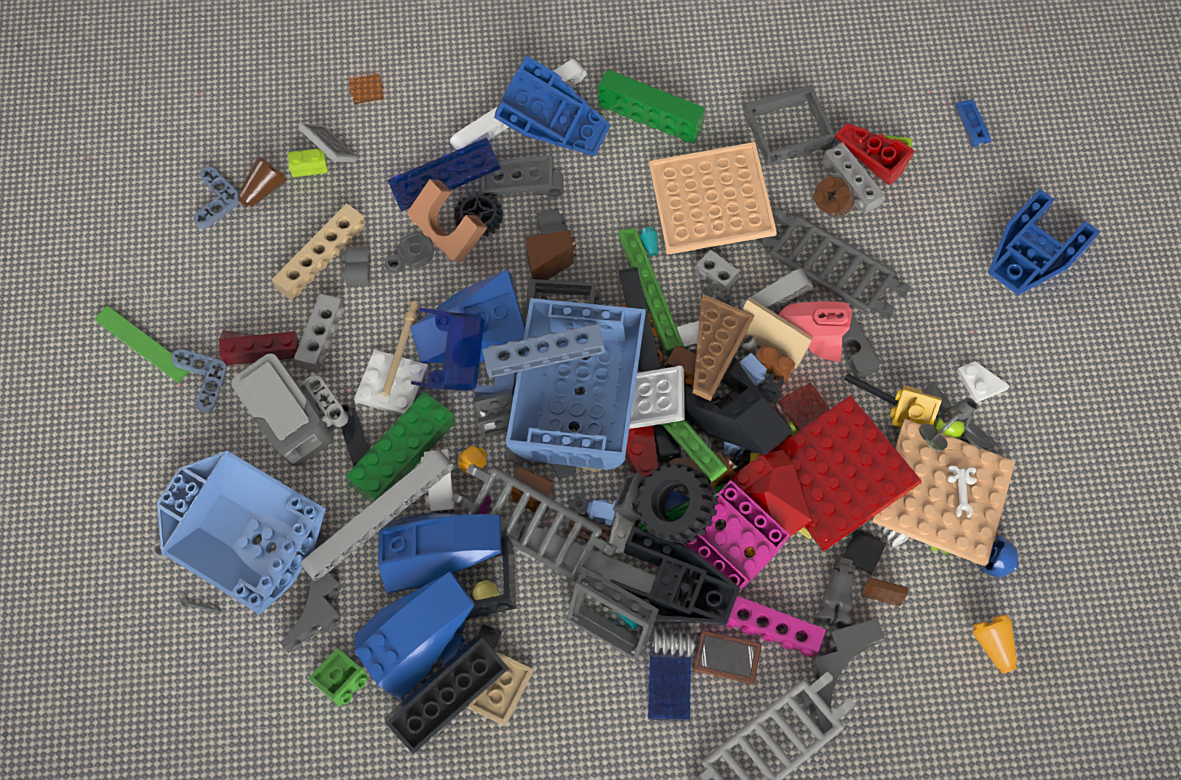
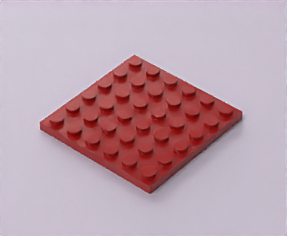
(846, 471)

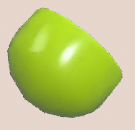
(954, 430)

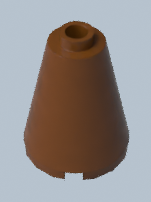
(260, 183)

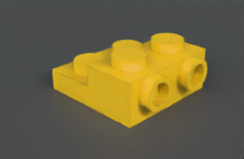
(914, 406)

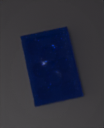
(669, 688)

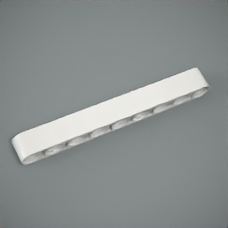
(488, 127)

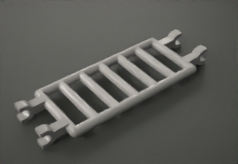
(772, 710)

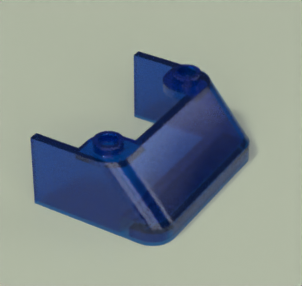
(461, 351)

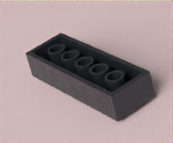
(446, 693)

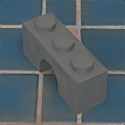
(865, 361)

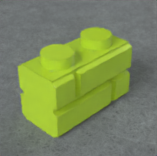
(307, 162)

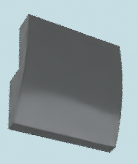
(493, 412)

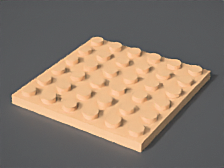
(712, 198)
(930, 508)

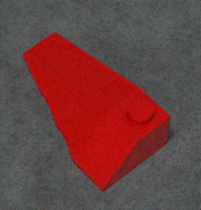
(880, 154)

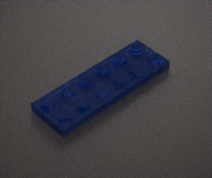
(451, 169)

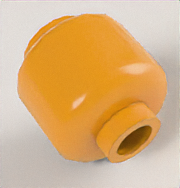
(471, 456)

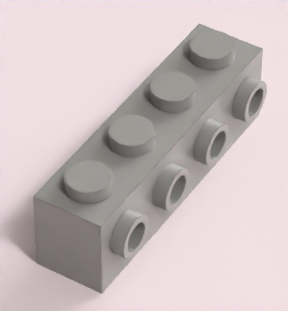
(845, 166)

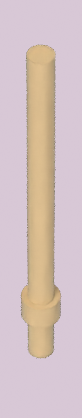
(409, 319)

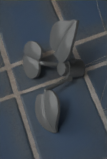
(963, 411)

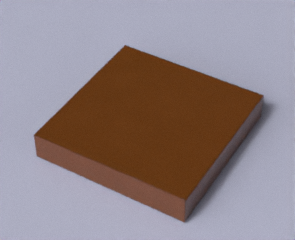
(884, 591)

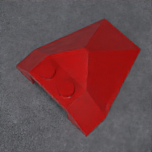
(775, 487)

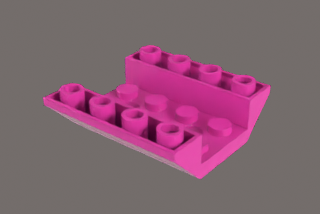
(745, 527)

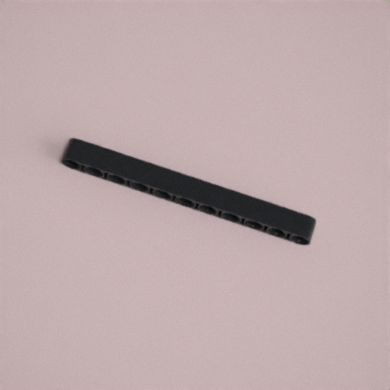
(648, 358)

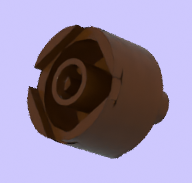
(824, 196)

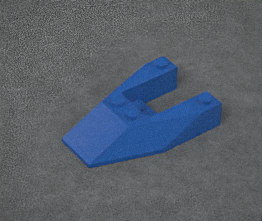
(1030, 254)

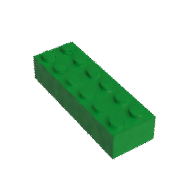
(651, 106)
(401, 447)

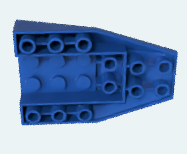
(492, 300)

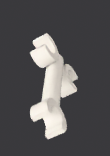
(963, 477)

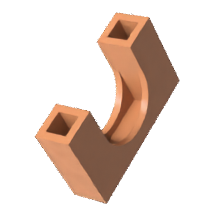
(425, 214)

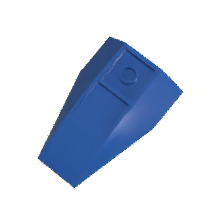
(432, 544)

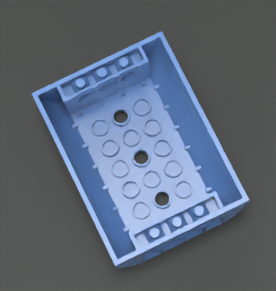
(546, 395)

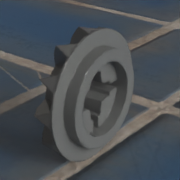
(721, 292)

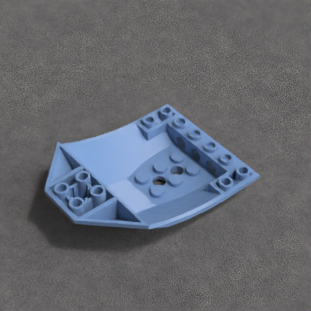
(215, 514)

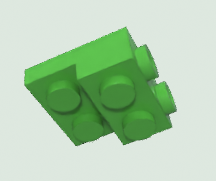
(339, 677)

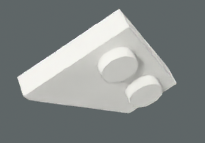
(980, 381)

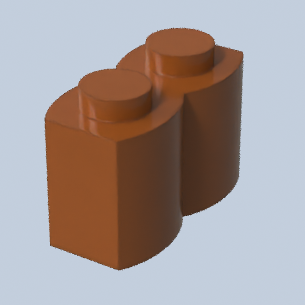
(776, 363)

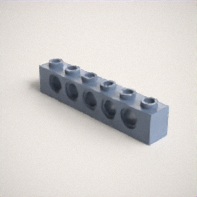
(536, 358)

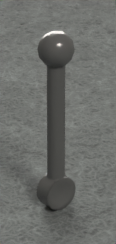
(184, 602)

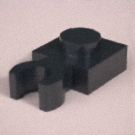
(772, 390)

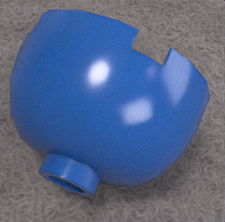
(1002, 558)

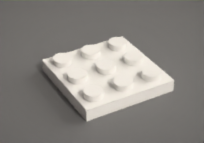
(402, 392)
(658, 397)

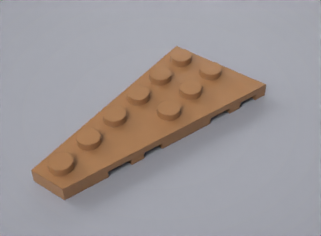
(718, 340)

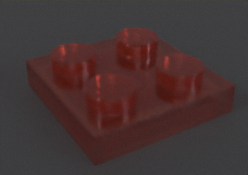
(803, 406)

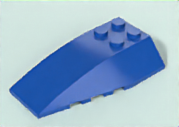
(549, 110)
(411, 633)

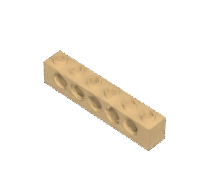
(334, 229)

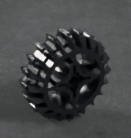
(489, 209)

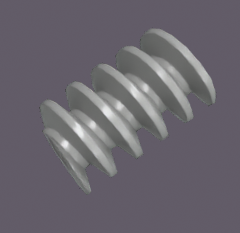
(673, 642)

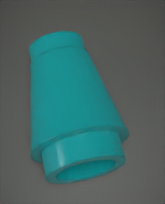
(650, 240)

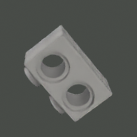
(719, 269)

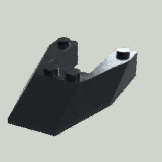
(741, 417)
(685, 584)

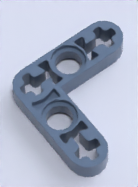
(221, 199)
(207, 370)

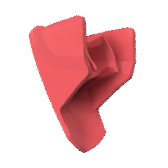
(823, 323)

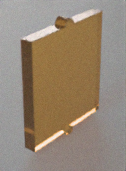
(366, 89)

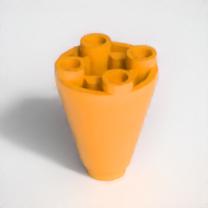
(998, 641)

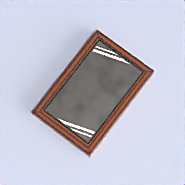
(727, 657)

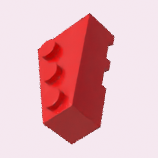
(641, 451)

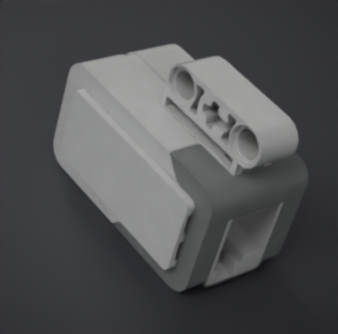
(289, 409)

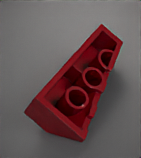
(249, 348)

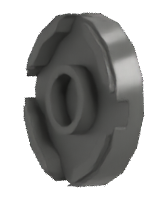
(415, 250)

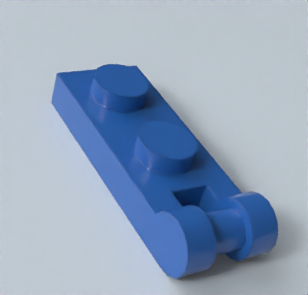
(973, 122)

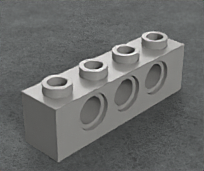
(324, 306)

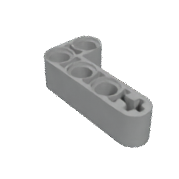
(783, 291)

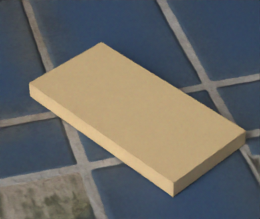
(777, 332)

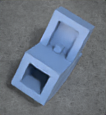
(502, 383)

